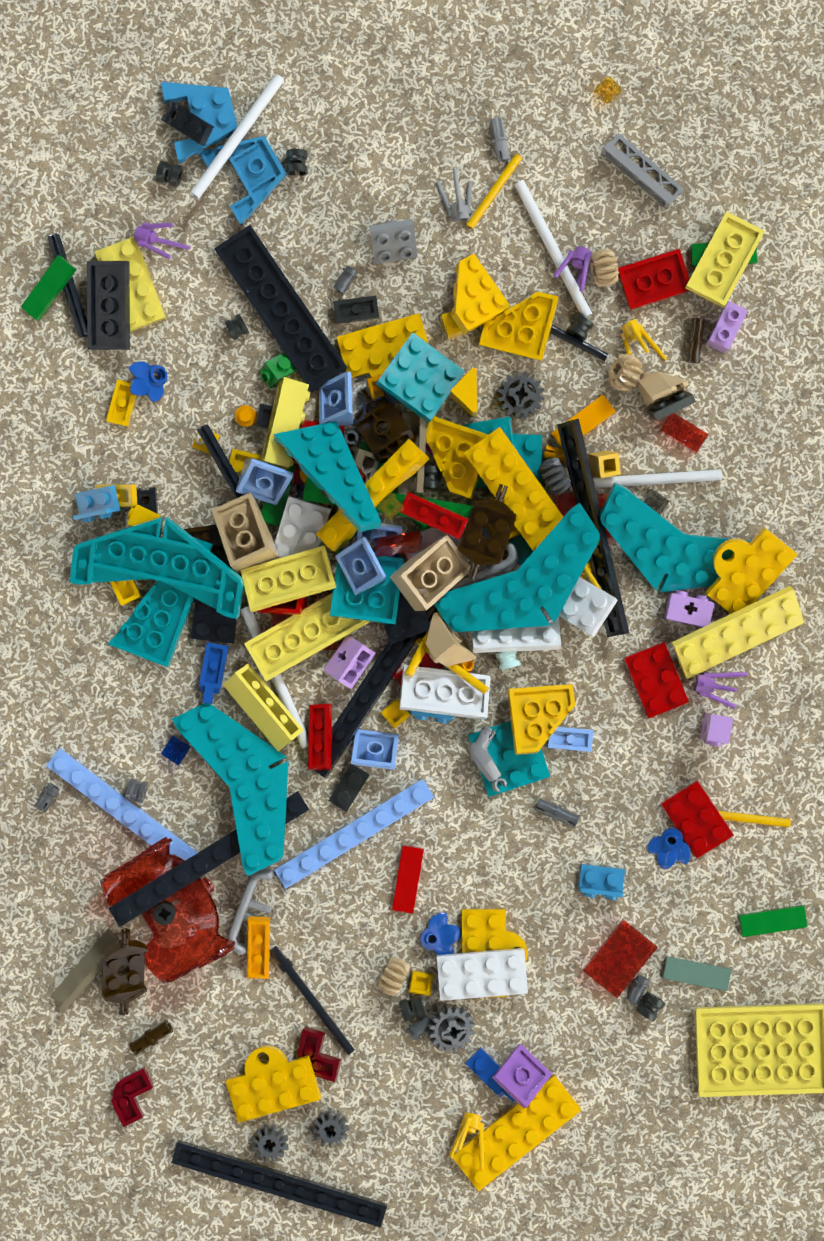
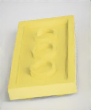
(725, 259)
(144, 301)
(288, 578)

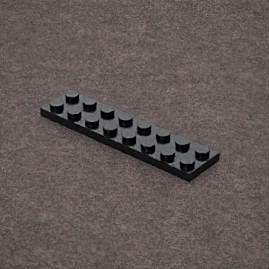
(280, 308)

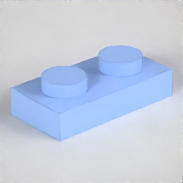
(571, 739)

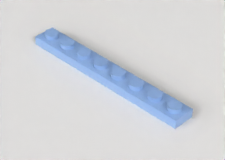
(115, 803)
(354, 833)

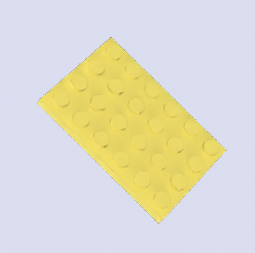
(760, 1049)

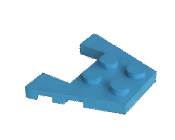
(208, 103)
(257, 169)

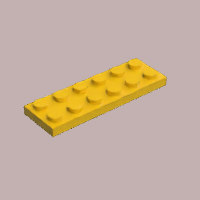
(500, 463)
(517, 1133)

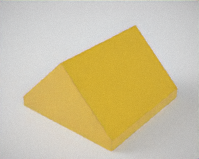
(465, 393)

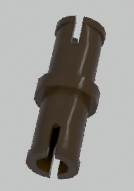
(695, 340)
(151, 1037)

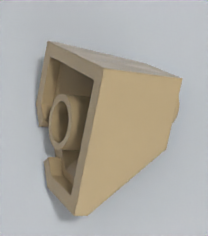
(659, 386)
(447, 645)

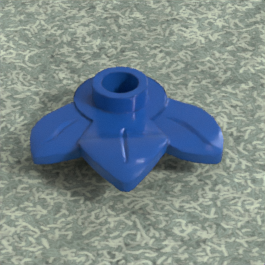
(144, 381)
(667, 851)
(444, 935)

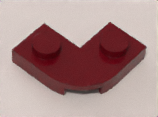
(323, 1065)
(125, 1095)

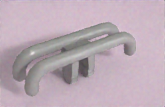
(493, 571)
(246, 901)

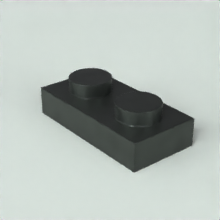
(356, 309)
(664, 408)
(349, 787)

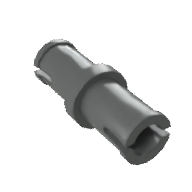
(557, 813)

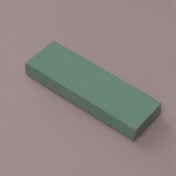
(696, 973)

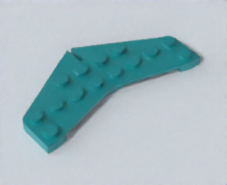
(658, 545)
(173, 558)
(542, 580)
(255, 789)

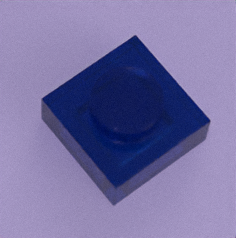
(176, 750)

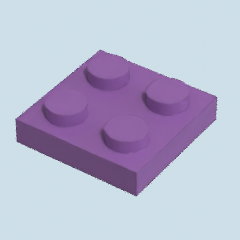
(521, 1075)

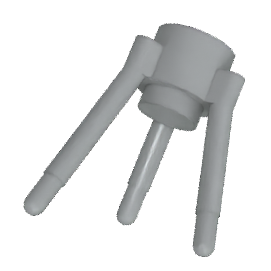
(459, 210)

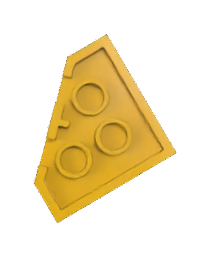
(475, 295)
(523, 327)
(448, 445)
(537, 714)

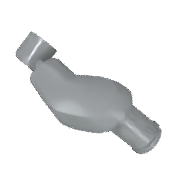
(483, 760)

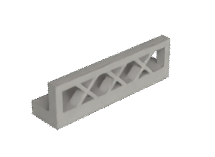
(639, 174)

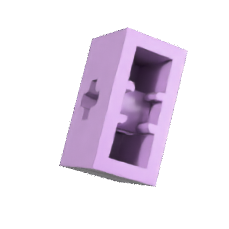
(726, 327)
(675, 609)
(349, 661)
(716, 729)

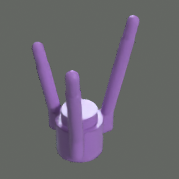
(145, 236)
(580, 260)
(706, 684)

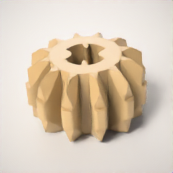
(604, 267)
(625, 372)
(393, 976)

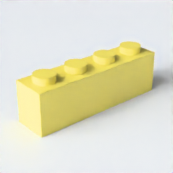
(285, 416)
(263, 707)

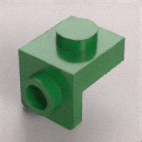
(276, 369)

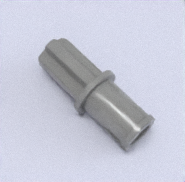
(499, 139)

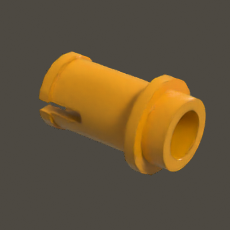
(552, 452)

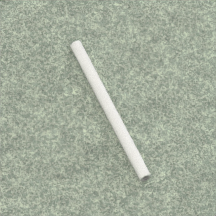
(236, 137)
(552, 248)
(660, 478)
(277, 681)

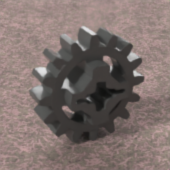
(531, 396)
(449, 1028)

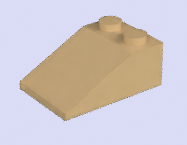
(244, 533)
(431, 573)

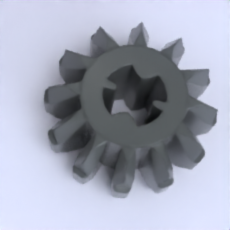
(555, 476)
(339, 1128)
(263, 1149)

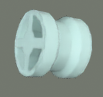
(507, 660)

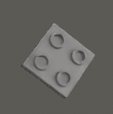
(393, 241)

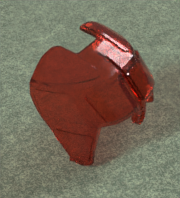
(192, 935)

